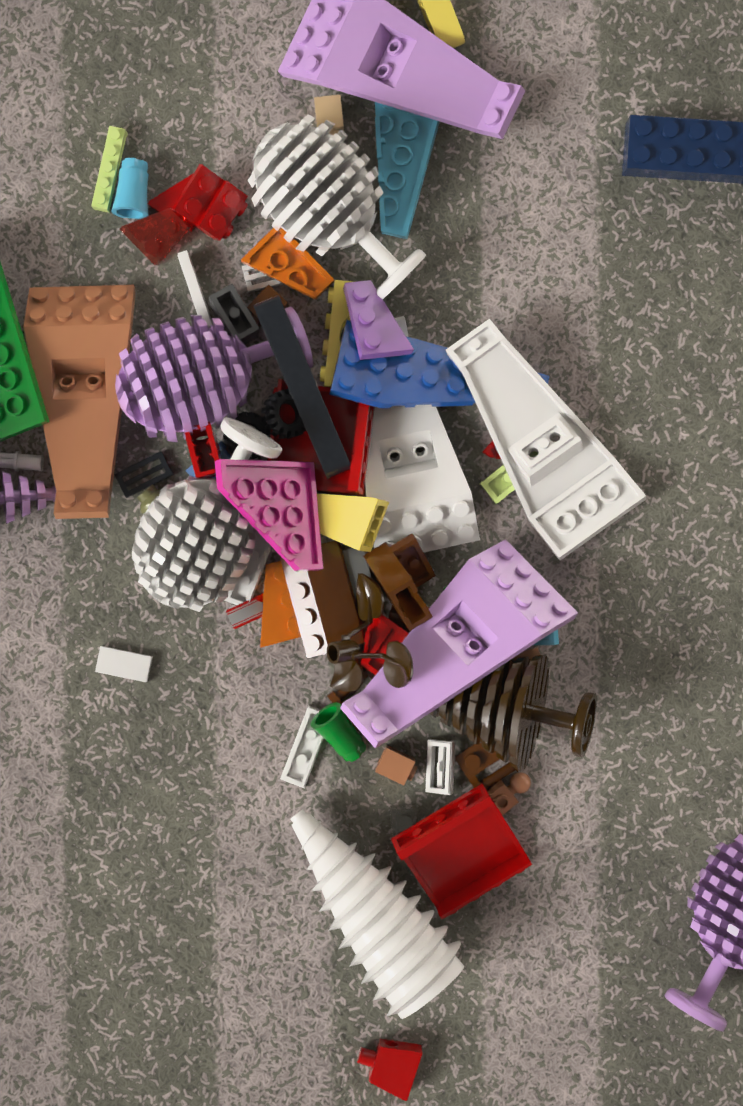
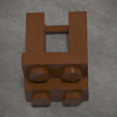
(399, 573)

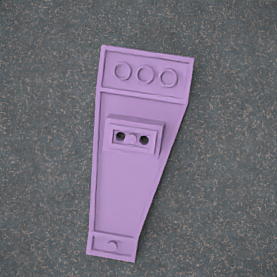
(394, 61)
(496, 613)

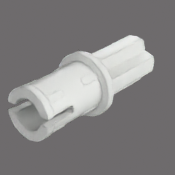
(21, 461)

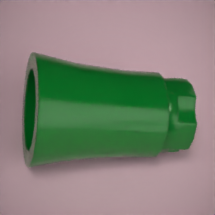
(339, 732)

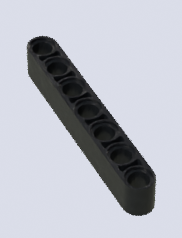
(302, 386)

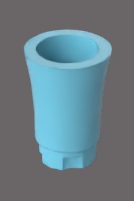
(132, 190)

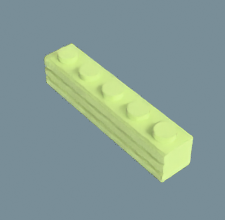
(109, 169)

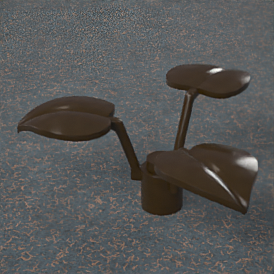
(344, 654)

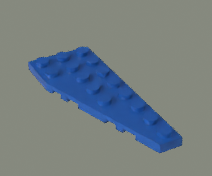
(407, 380)

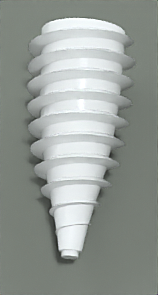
(378, 921)

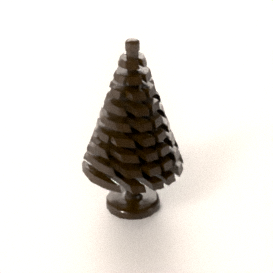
(508, 710)

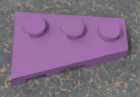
(373, 323)

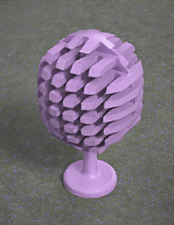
(190, 375)
(720, 927)

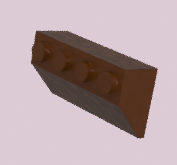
(323, 601)

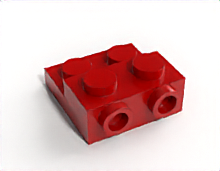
(210, 203)

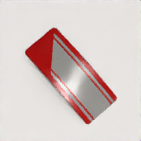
(246, 612)

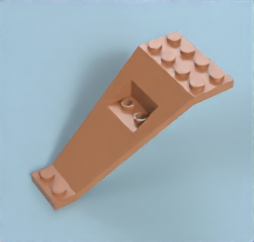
(75, 355)

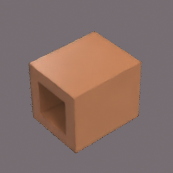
(396, 765)

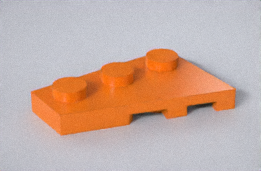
(288, 265)
(278, 614)

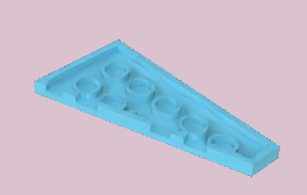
(403, 155)

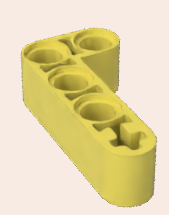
(442, 21)

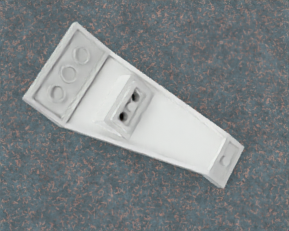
(572, 483)
(423, 488)

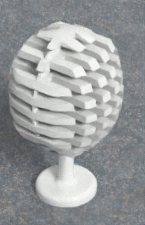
(322, 194)
(193, 538)

